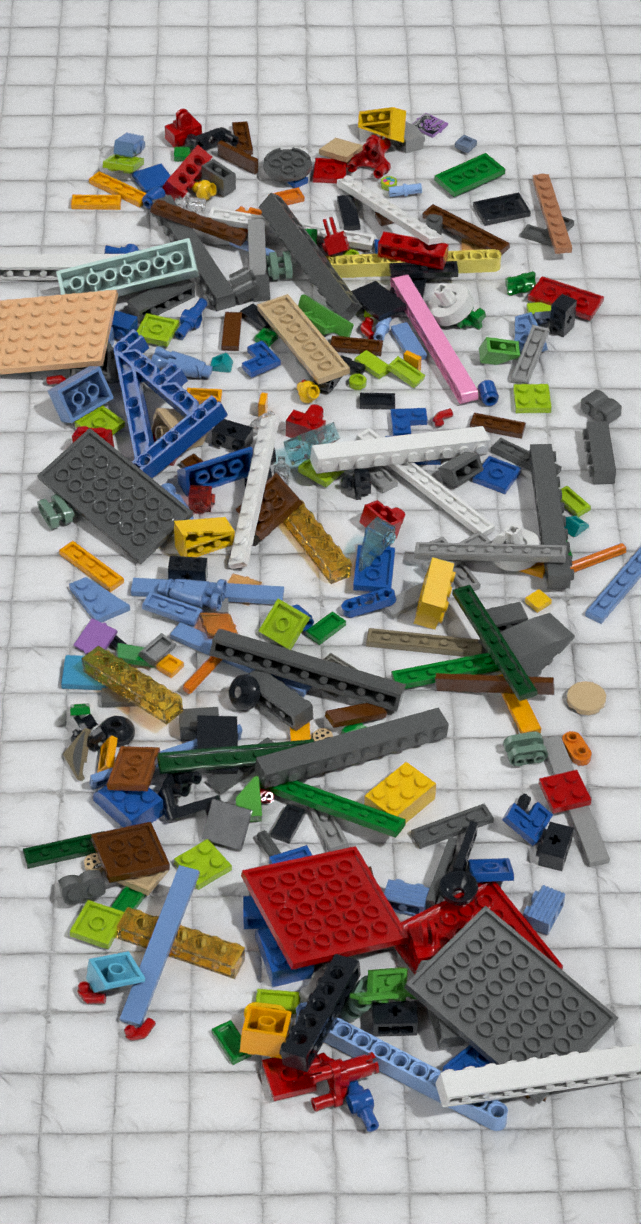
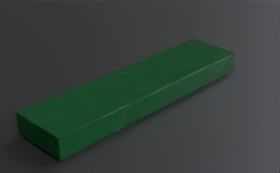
(58, 851)

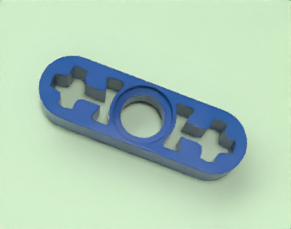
(386, 598)

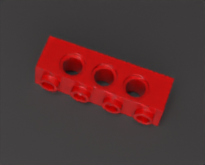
(186, 173)
(412, 250)

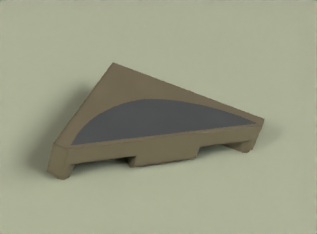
(77, 754)

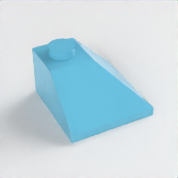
(113, 972)

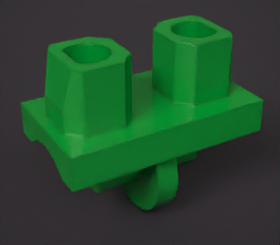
(520, 283)
(473, 319)

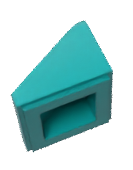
(222, 363)
(575, 525)

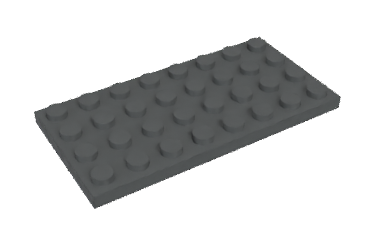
(114, 495)

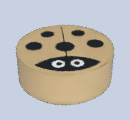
(322, 733)
(93, 863)

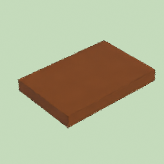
(133, 768)

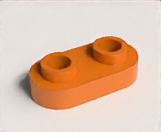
(574, 745)

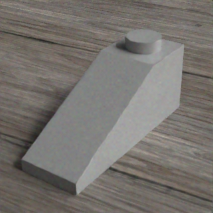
(412, 139)

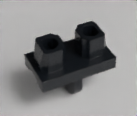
(355, 481)
(89, 722)

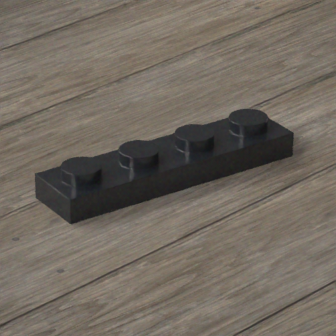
(418, 271)

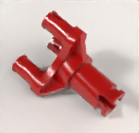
(372, 156)
(338, 1075)

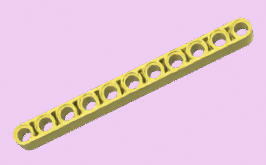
(373, 266)

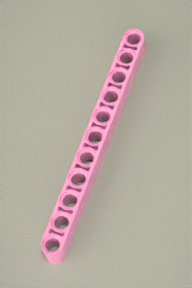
(435, 340)

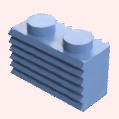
(129, 145)
(406, 897)
(544, 909)

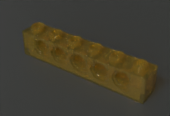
(318, 545)
(132, 684)
(196, 947)

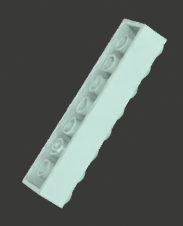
(132, 270)

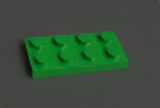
(469, 174)

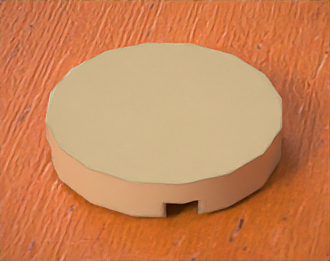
(586, 698)

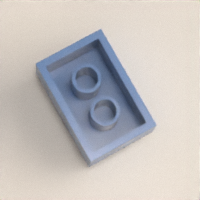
(80, 394)

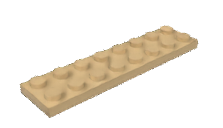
(303, 339)

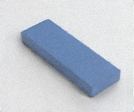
(407, 339)
(171, 609)

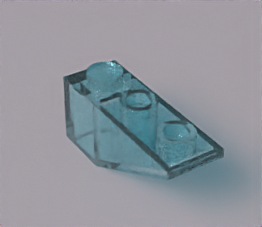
(300, 447)
(376, 539)

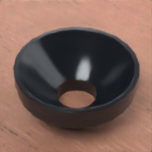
(249, 692)
(124, 733)
(458, 881)

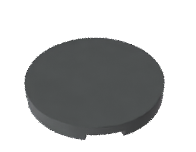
(287, 164)

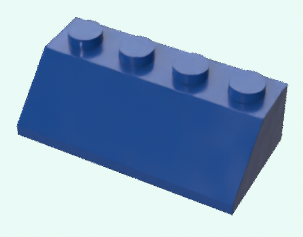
(217, 470)

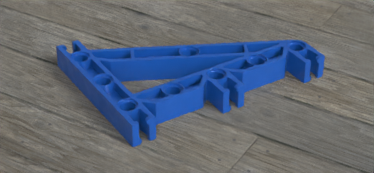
(198, 418)

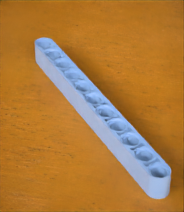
(407, 1072)

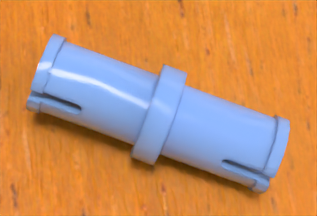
(405, 190)
(382, 328)

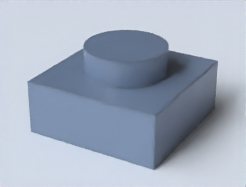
(465, 143)
(542, 317)

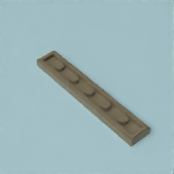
(423, 643)

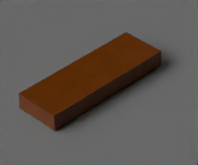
(241, 130)
(237, 157)
(231, 331)
(356, 345)
(499, 425)
(354, 714)

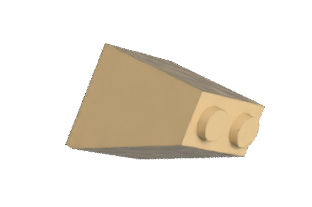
(166, 419)

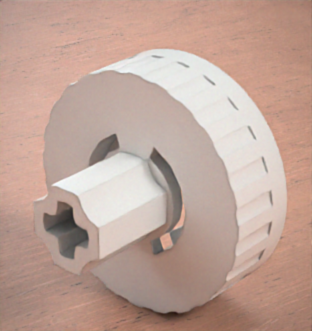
(456, 303)
(515, 535)

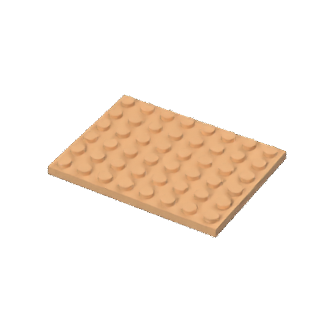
(55, 331)

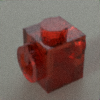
(201, 499)

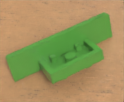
(323, 318)
(384, 985)

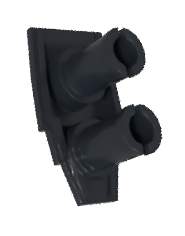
(181, 782)

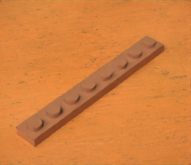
(552, 213)

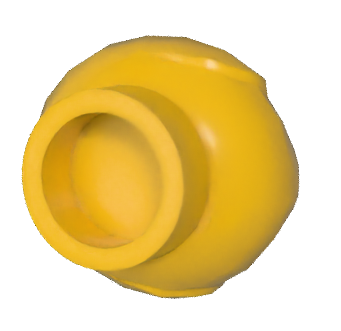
(204, 189)
(307, 391)

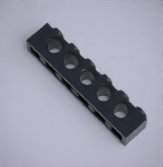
(320, 1013)

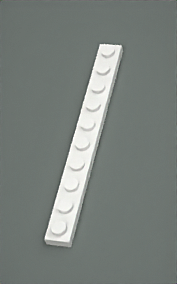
(389, 211)
(240, 219)
(254, 492)
(438, 493)

